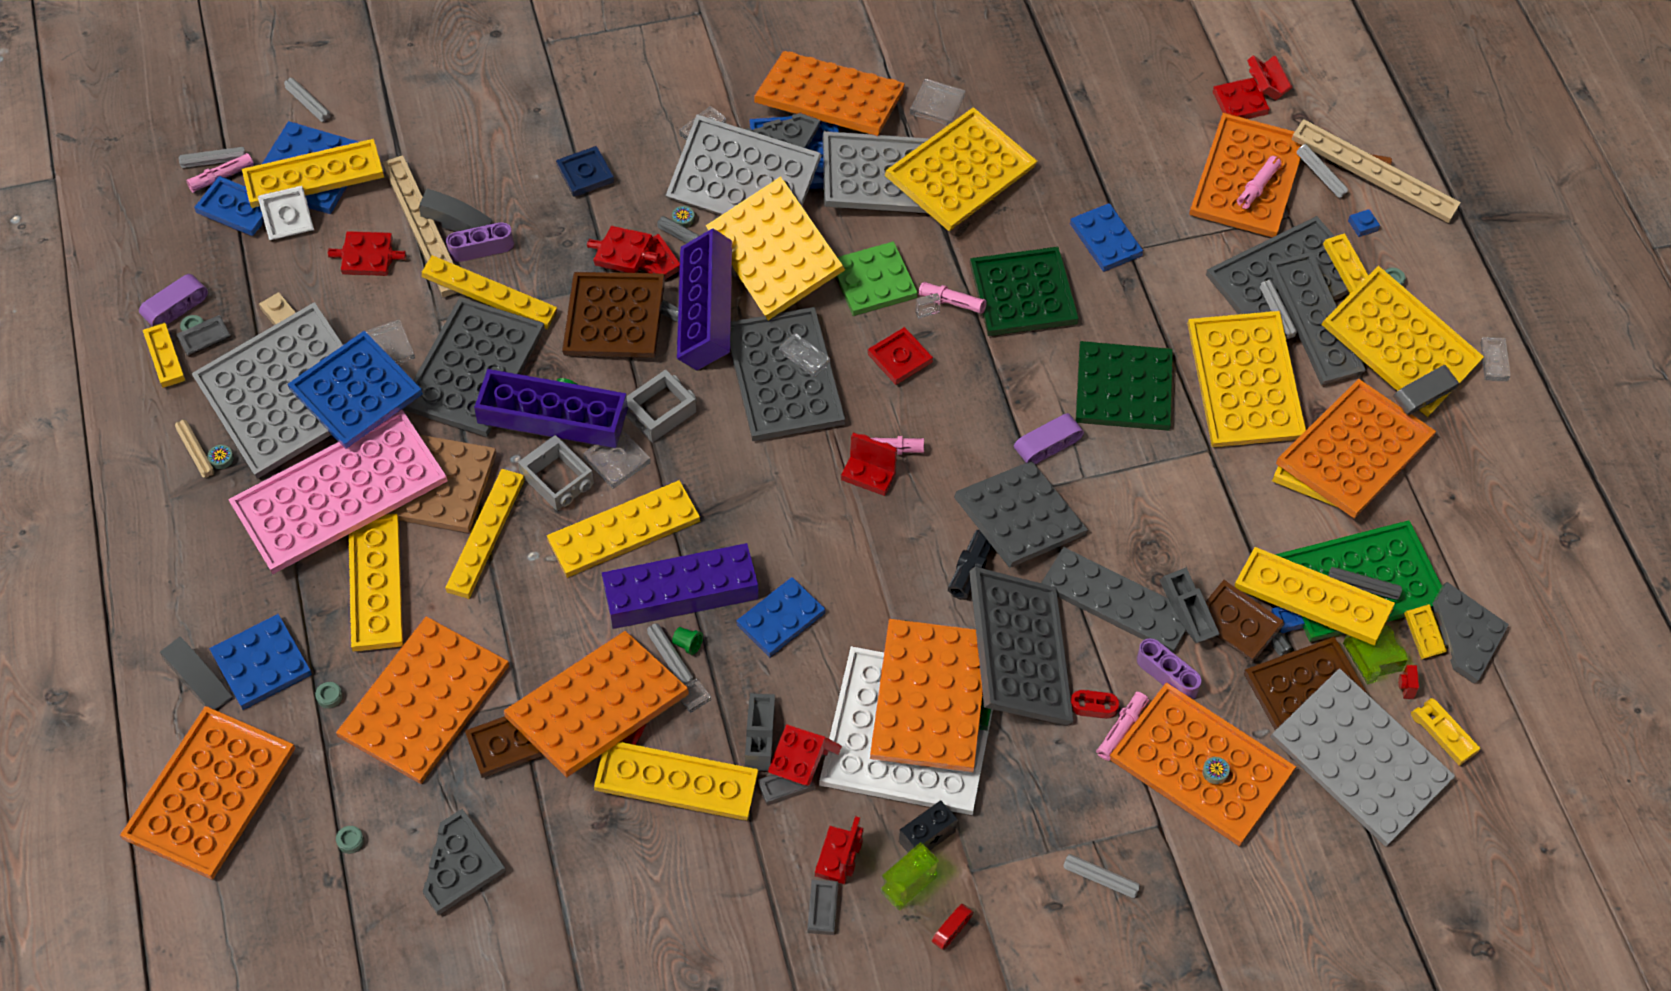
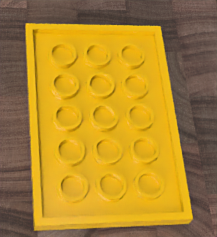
(960, 168)
(776, 248)
(1399, 334)
(1246, 379)

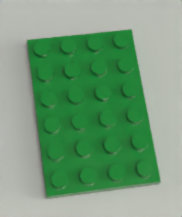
(1382, 553)

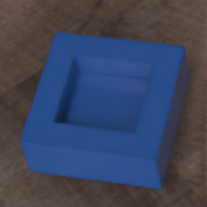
(1363, 223)
(1291, 620)

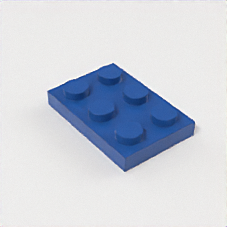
(230, 205)
(1106, 237)
(780, 617)

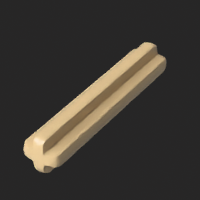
(194, 448)

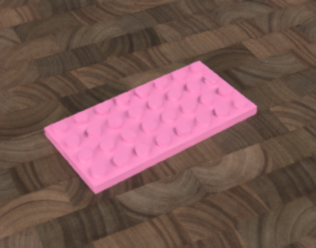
(337, 492)

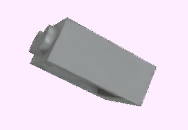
(655, 429)
(544, 456)

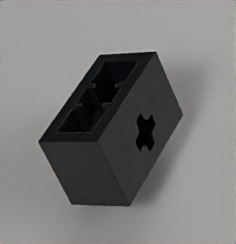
(929, 828)

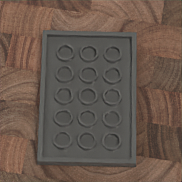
(1242, 275)
(467, 346)
(774, 390)
(1020, 647)

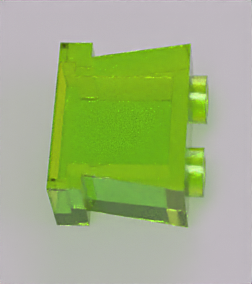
(1376, 660)
(909, 876)

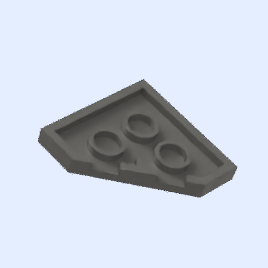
(796, 131)
(1468, 631)
(459, 863)

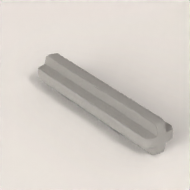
(307, 99)
(210, 157)
(1322, 171)
(1276, 304)
(669, 654)
(1101, 876)

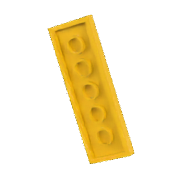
(315, 171)
(623, 528)
(376, 585)
(1314, 595)
(676, 780)

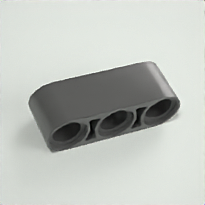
(1426, 390)

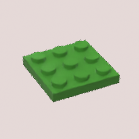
(875, 279)

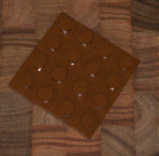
(614, 314)
(1292, 678)

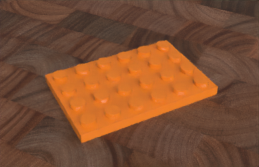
(830, 92)
(1235, 159)
(1355, 448)
(928, 697)
(423, 699)
(596, 703)
(1169, 752)
(208, 792)

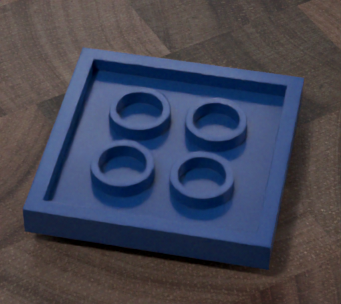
(260, 661)

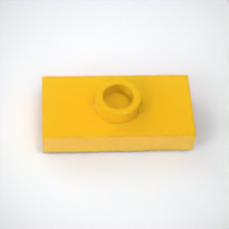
(1425, 632)

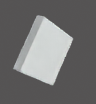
(285, 212)

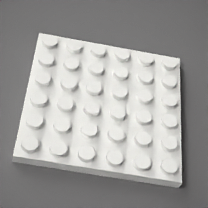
(902, 782)

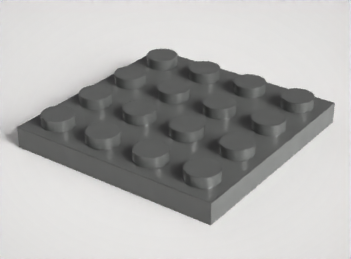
(1020, 514)

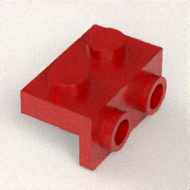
(1270, 76)

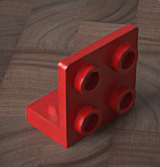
(870, 464)
(800, 754)
(839, 853)

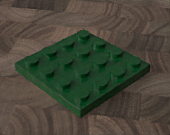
(1024, 291)
(1124, 386)

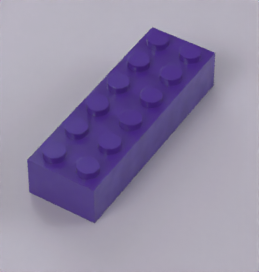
(704, 299)
(551, 408)
(680, 585)

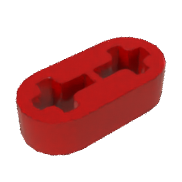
(1094, 704)
(952, 926)

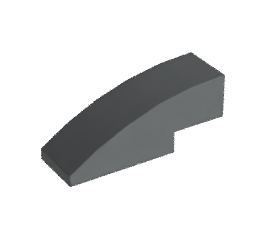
(451, 212)
(1189, 605)
(195, 674)
(760, 731)

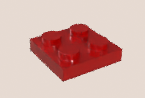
(1241, 99)
(900, 355)

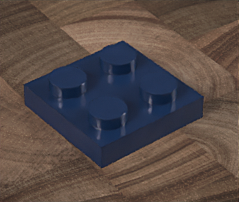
(585, 171)

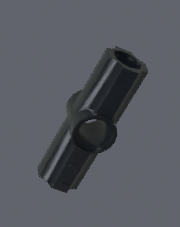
(972, 557)

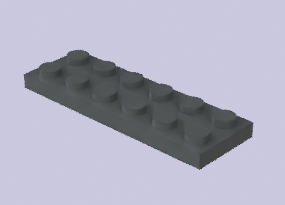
(1308, 306)
(1115, 599)

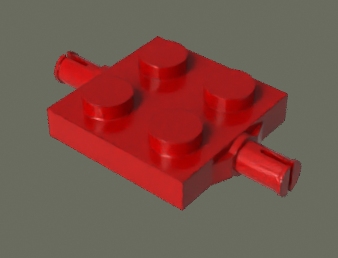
(623, 250)
(366, 253)

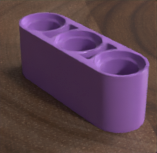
(480, 242)
(173, 300)
(1048, 439)
(1164, 658)

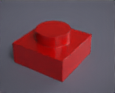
(1409, 682)

